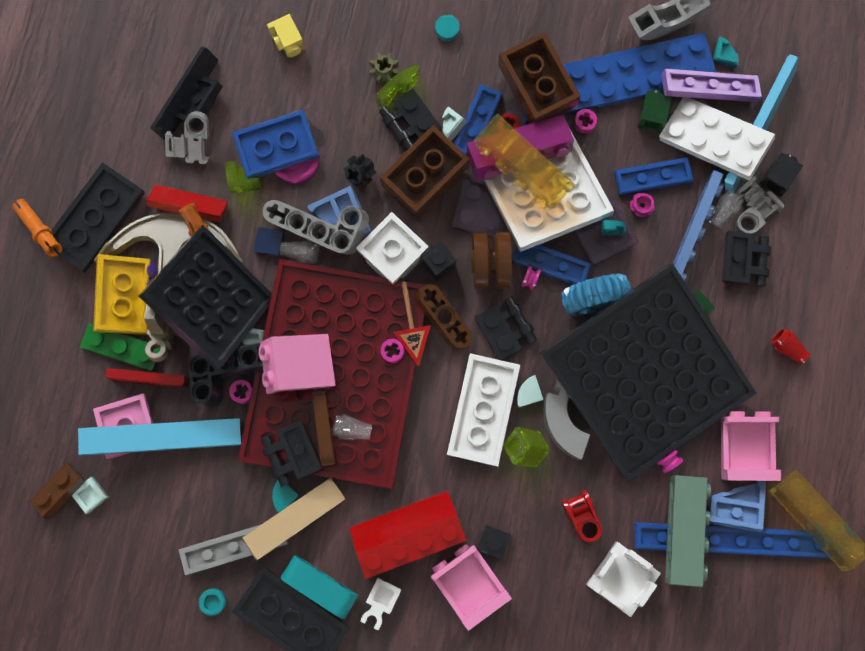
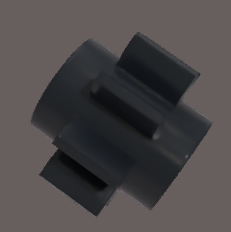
(359, 170)

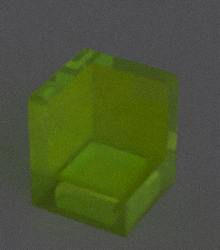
(237, 179)
(526, 447)

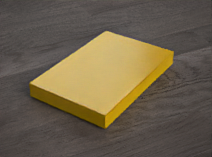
(117, 292)

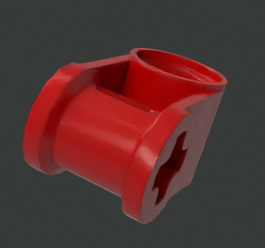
(582, 515)

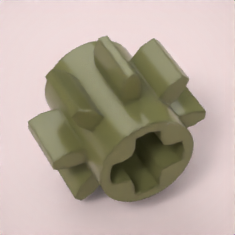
(380, 63)

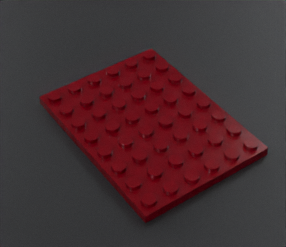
(358, 317)

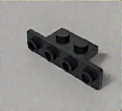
(191, 94)

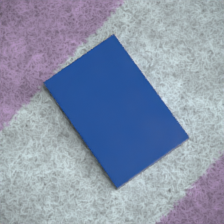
(275, 144)

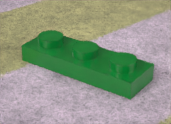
(118, 347)

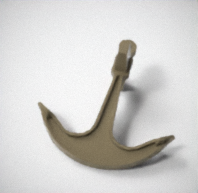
(170, 234)

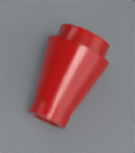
(790, 346)

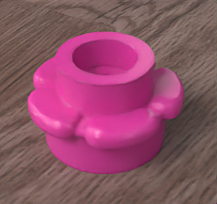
(643, 198)

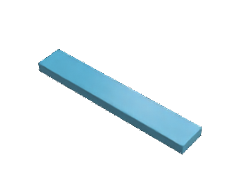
(769, 108)
(159, 436)

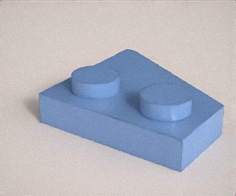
(332, 205)
(740, 507)

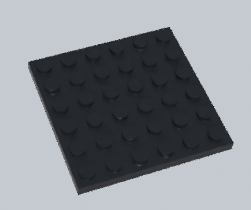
(648, 372)

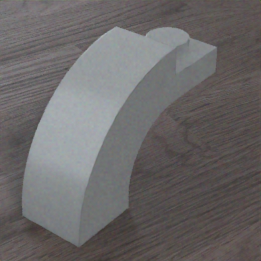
(660, 20)
(559, 426)

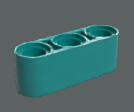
(319, 587)

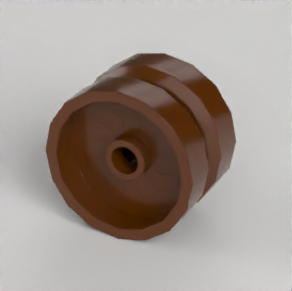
(491, 260)

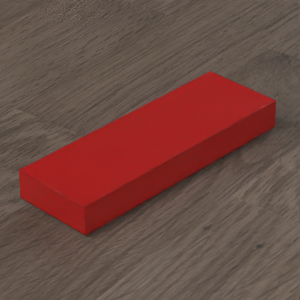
(174, 199)
(147, 378)

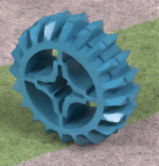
(594, 294)

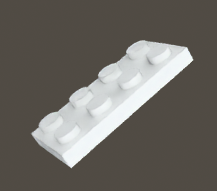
(717, 137)
(483, 410)

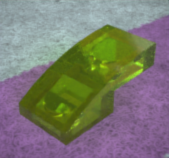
(401, 82)

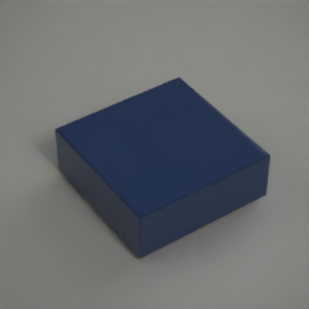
(268, 242)

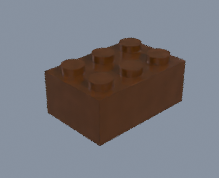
(538, 79)
(424, 172)

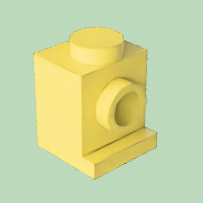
(286, 36)

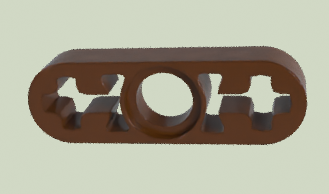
(438, 297)
(323, 427)

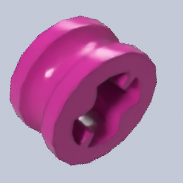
(578, 123)
(531, 278)
(395, 358)
(234, 389)
(670, 461)

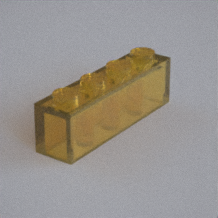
(523, 162)
(819, 520)

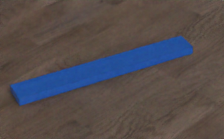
(736, 541)

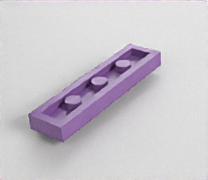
(711, 85)

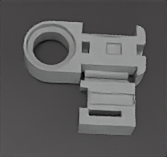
(186, 143)
(760, 205)

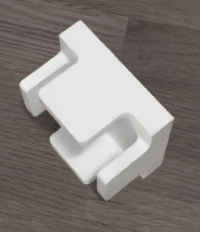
(392, 249)
(624, 579)

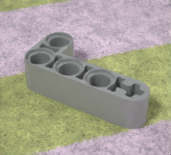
(312, 224)

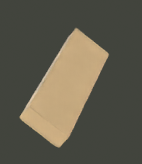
(293, 519)

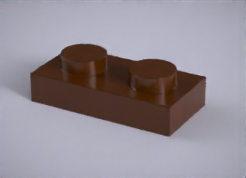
(57, 491)

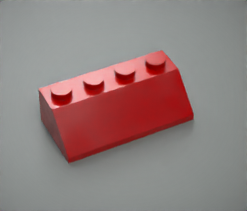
(407, 534)

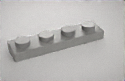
(216, 551)

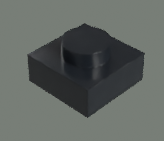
(494, 542)

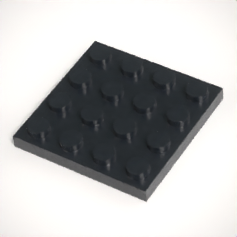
(207, 297)

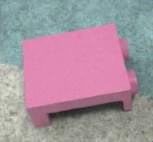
(296, 363)
(749, 447)
(470, 586)

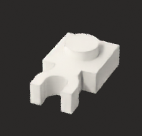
(382, 599)

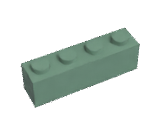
(687, 531)

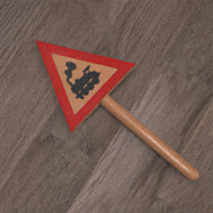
(413, 338)

